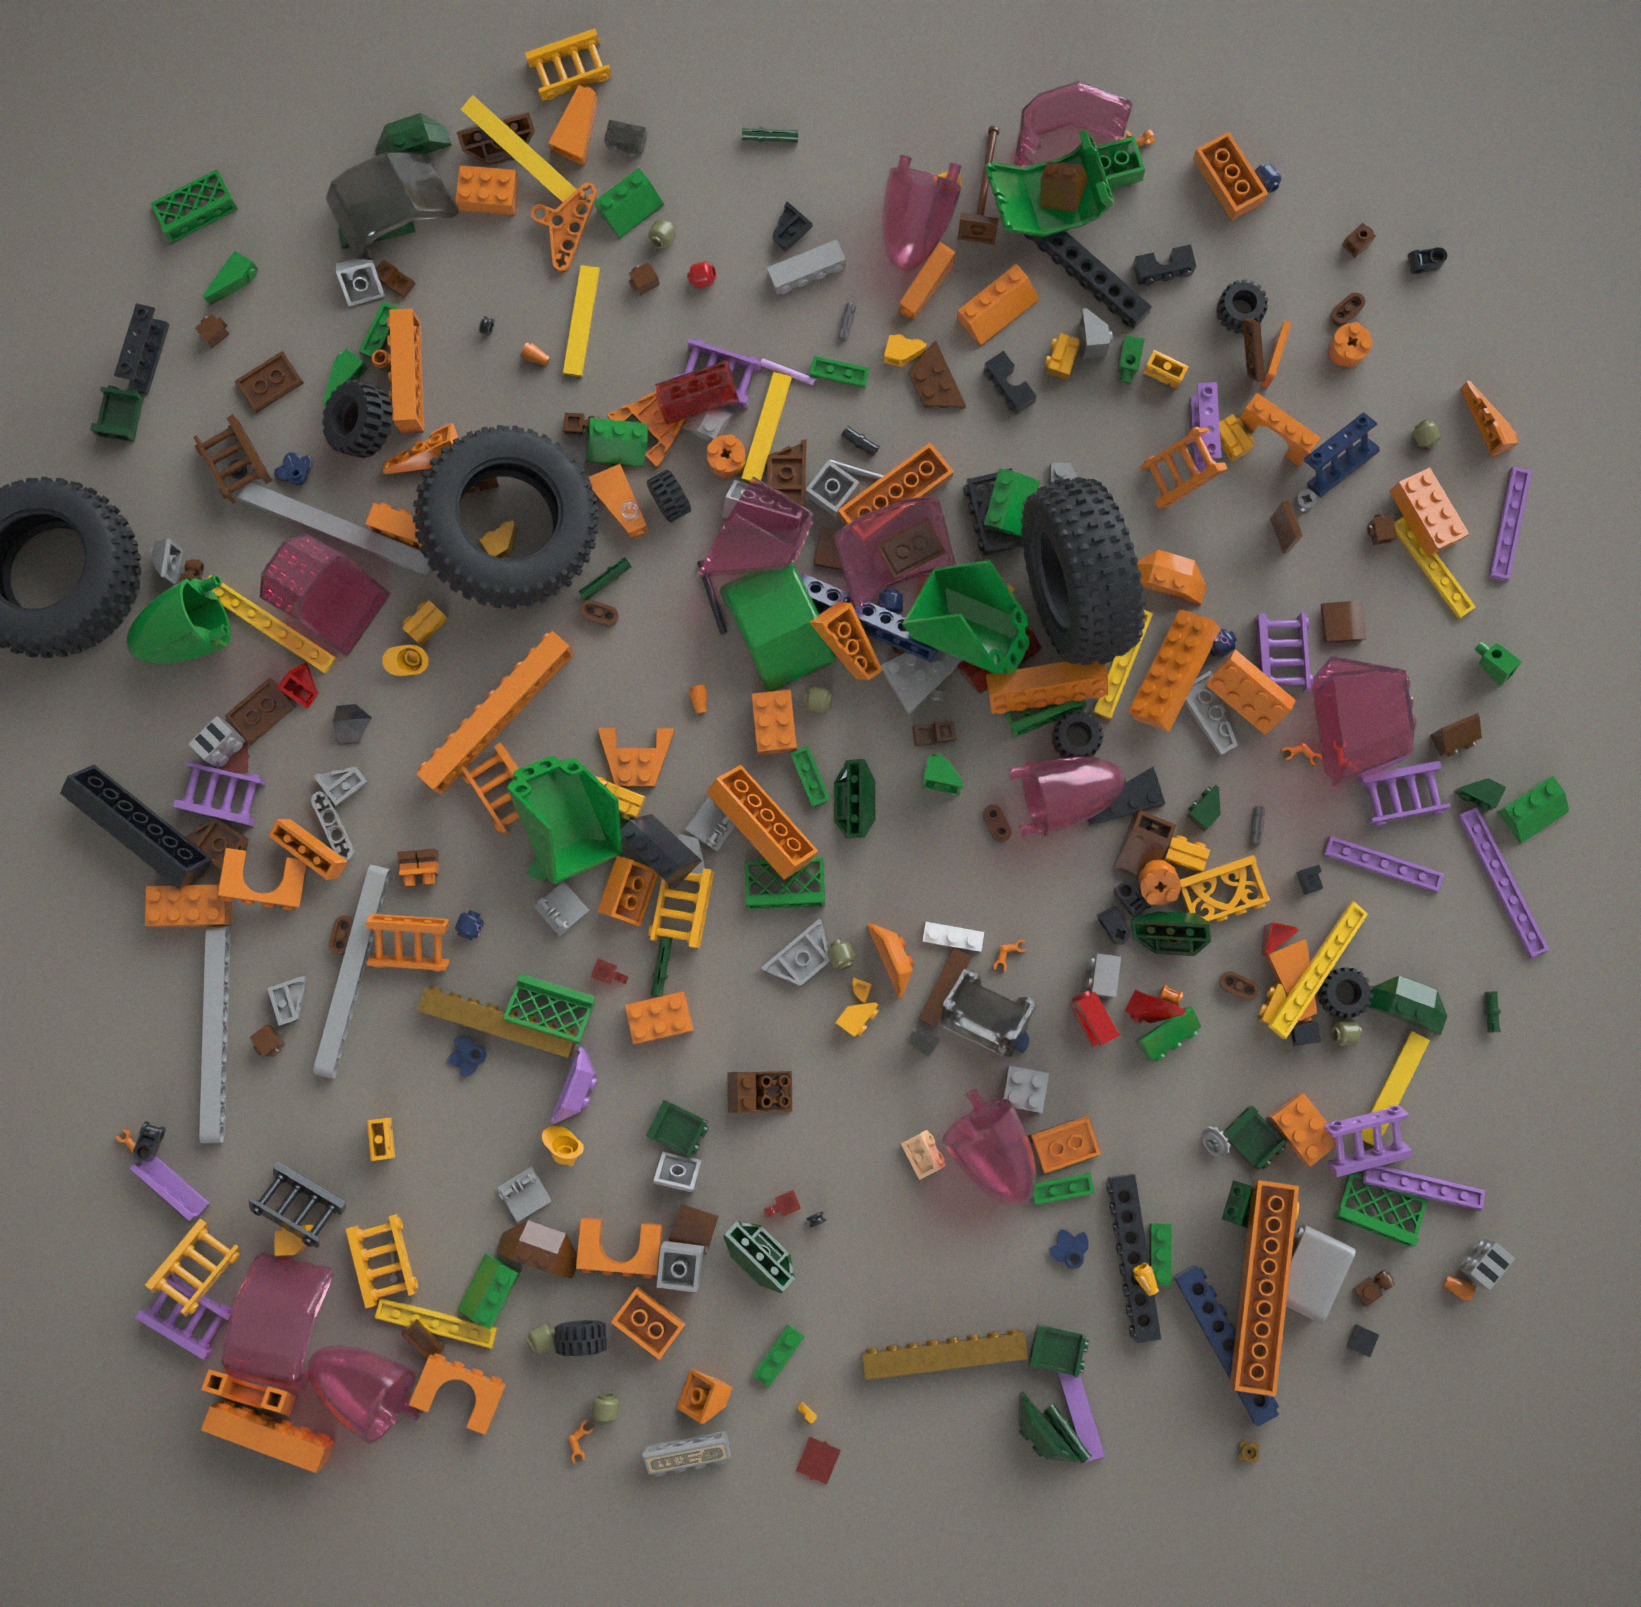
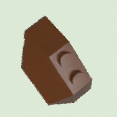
(484, 148)
(540, 1248)

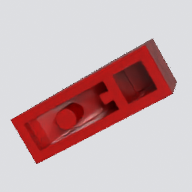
(1151, 1009)

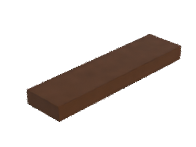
(953, 969)

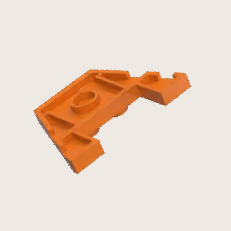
(648, 411)
(636, 765)

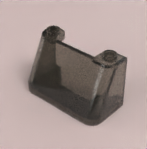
(986, 1015)

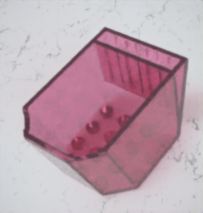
(322, 591)
(1362, 718)

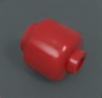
(702, 275)

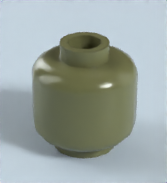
(661, 234)
(1426, 434)
(818, 699)
(841, 954)
(1345, 1033)
(541, 1339)
(605, 1408)

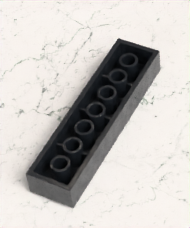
(136, 826)

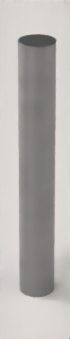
(858, 471)

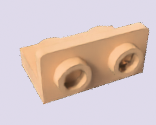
(923, 1154)

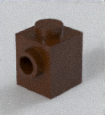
(1359, 240)
(643, 278)
(212, 330)
(1382, 529)
(267, 1041)

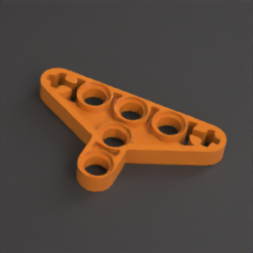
(569, 214)

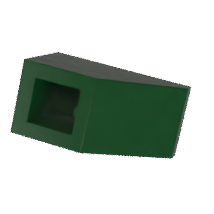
(1483, 792)
(1207, 809)

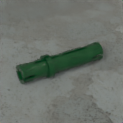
(770, 135)
(608, 576)
(661, 966)
(1067, 1433)

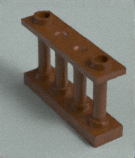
(251, 457)

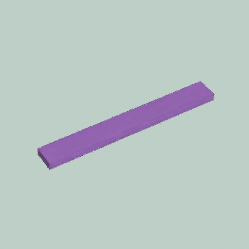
(1503, 882)

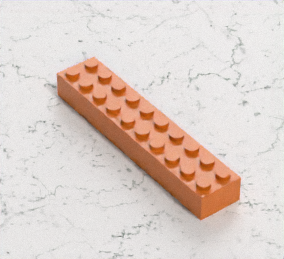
(495, 713)
(1264, 1288)

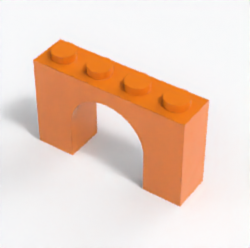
(1297, 436)
(233, 886)
(592, 1256)
(486, 1389)
(248, 1393)

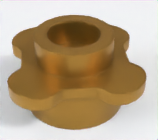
(1253, 1447)

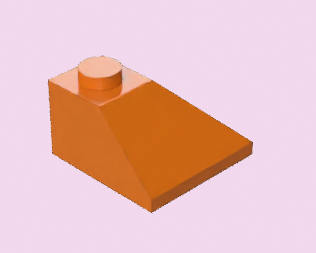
(703, 1396)

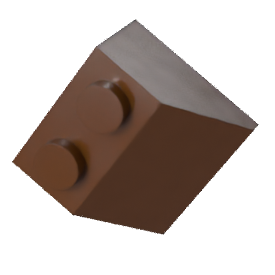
(1062, 186)
(1457, 735)

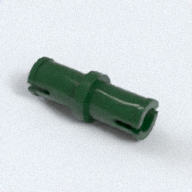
(1492, 1011)

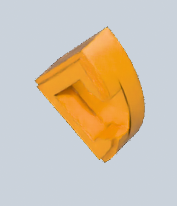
(861, 989)
(808, 1414)

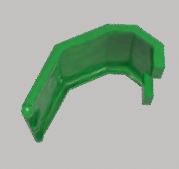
(1019, 190)
(774, 622)

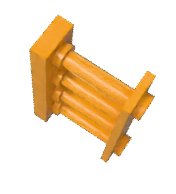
(560, 49)
(698, 917)
(185, 1249)
(362, 1255)

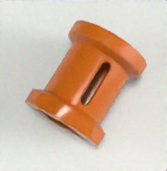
(1171, 995)

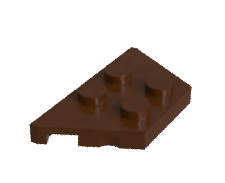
(934, 380)
(788, 471)
(215, 837)

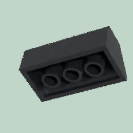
(660, 849)

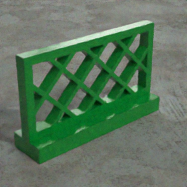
(199, 216)
(1043, 717)
(782, 899)
(551, 992)
(1380, 1226)

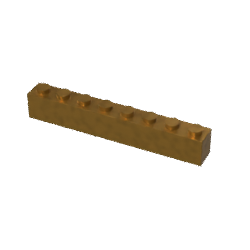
(491, 1021)
(944, 1355)

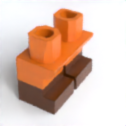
(418, 863)

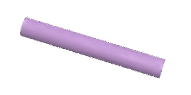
(786, 371)

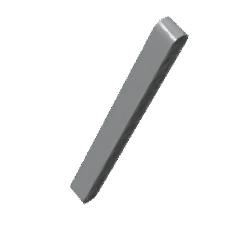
(334, 527)
(351, 973)
(215, 1034)

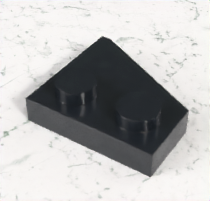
(791, 227)

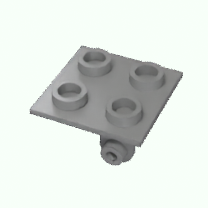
(711, 825)
(561, 908)
(524, 1194)

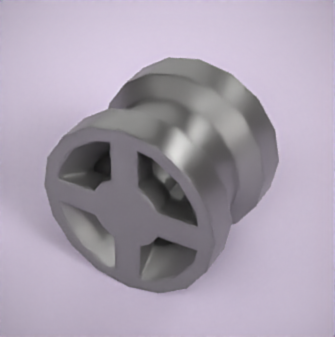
(1302, 504)

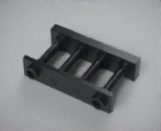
(142, 349)
(298, 1184)

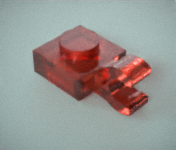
(606, 972)
(786, 1204)

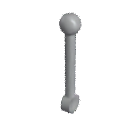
(394, 1277)

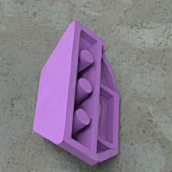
(576, 1088)

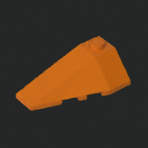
(1493, 427)
(421, 453)

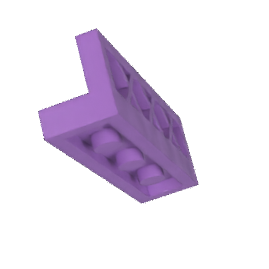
(171, 1187)

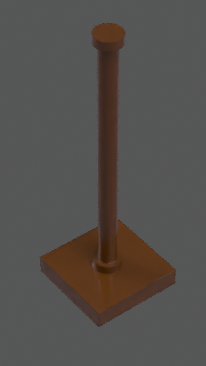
(980, 227)

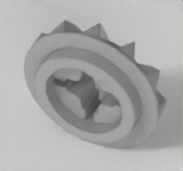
(1212, 1146)

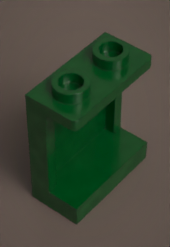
(118, 414)
(677, 1129)
(1254, 1138)
(1238, 1204)
(1058, 1350)

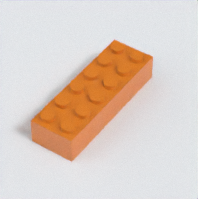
(405, 370)
(913, 478)
(1174, 670)
(1046, 686)
(762, 821)
(268, 1435)

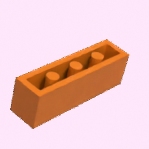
(308, 848)

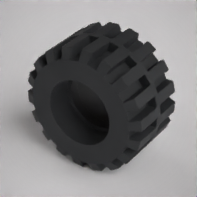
(1241, 291)
(668, 495)
(1081, 720)
(1360, 987)
(580, 1338)

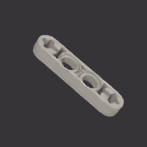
(336, 824)

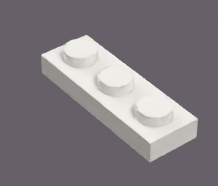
(953, 936)

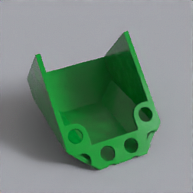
(970, 617)
(566, 816)

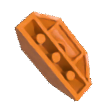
(1172, 576)
(893, 957)

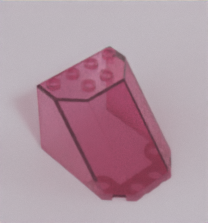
(759, 534)

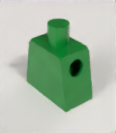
(1130, 351)
(1497, 662)

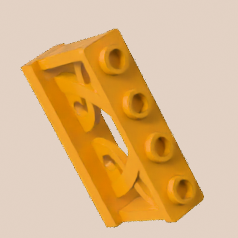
(1237, 868)

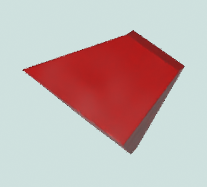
(299, 685)
(1275, 935)

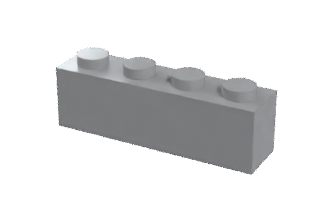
(806, 267)

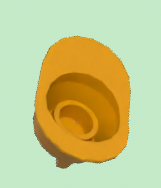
(405, 660)
(562, 1144)

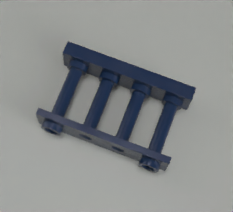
(1347, 463)

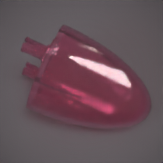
(916, 212)
(1067, 791)
(994, 1150)
(362, 1389)

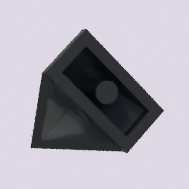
(350, 723)

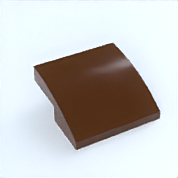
(1343, 621)
(693, 1227)

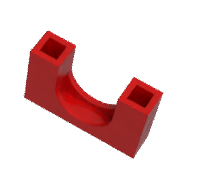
(1093, 1018)

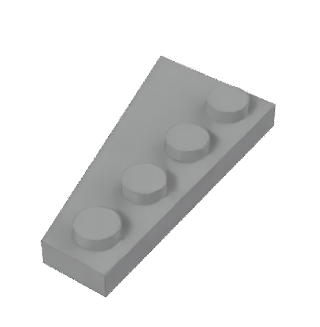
(1210, 715)

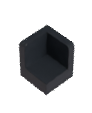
(1310, 879)
(1305, 1034)
(1362, 1340)

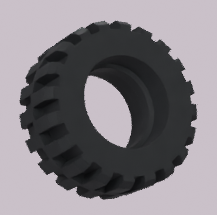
(357, 419)

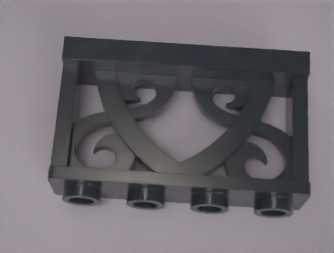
(979, 515)

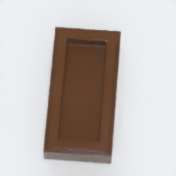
(422, 1339)

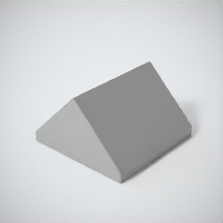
(677, 1172)

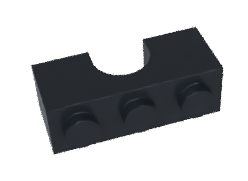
(1150, 270)
(1016, 396)

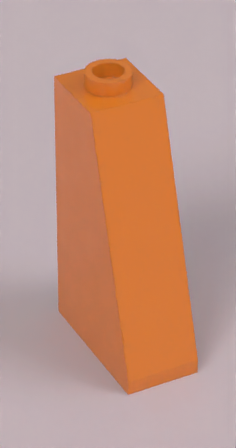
(575, 127)
(927, 281)
(613, 491)
(1288, 966)

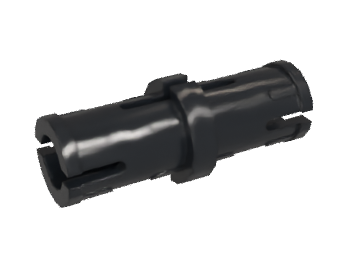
(860, 441)

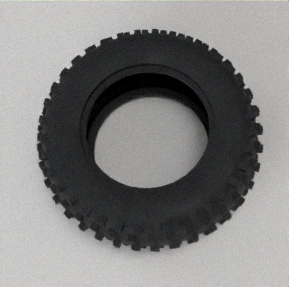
(522, 457)
(1082, 570)
(106, 579)

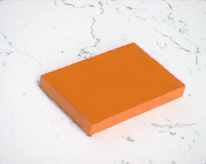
(1276, 353)
(1066, 1144)

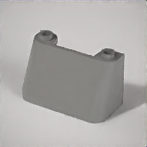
(1316, 1273)

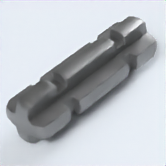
(846, 321)
(1257, 825)

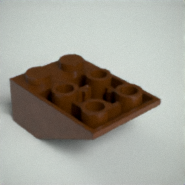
(1144, 842)
(759, 1091)

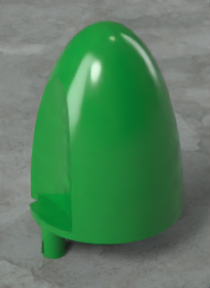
(180, 624)

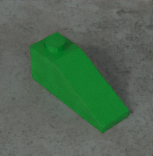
(233, 275)
(345, 368)

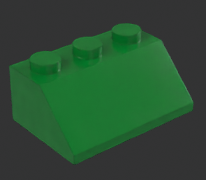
(1122, 162)
(628, 203)
(616, 442)
(1007, 501)
(941, 775)
(1535, 809)
(1169, 1035)
(489, 1291)

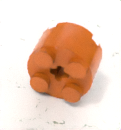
(1359, 341)
(729, 446)
(1161, 893)

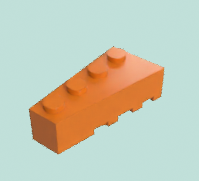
(848, 640)

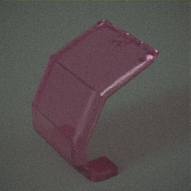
(1067, 105)
(861, 560)
(274, 1321)

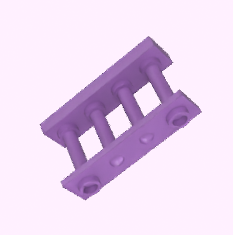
(750, 362)
(1205, 414)
(1264, 644)
(1409, 775)
(224, 812)
(1374, 1157)
(184, 1337)

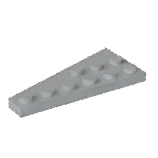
(916, 678)

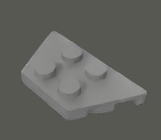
(801, 957)

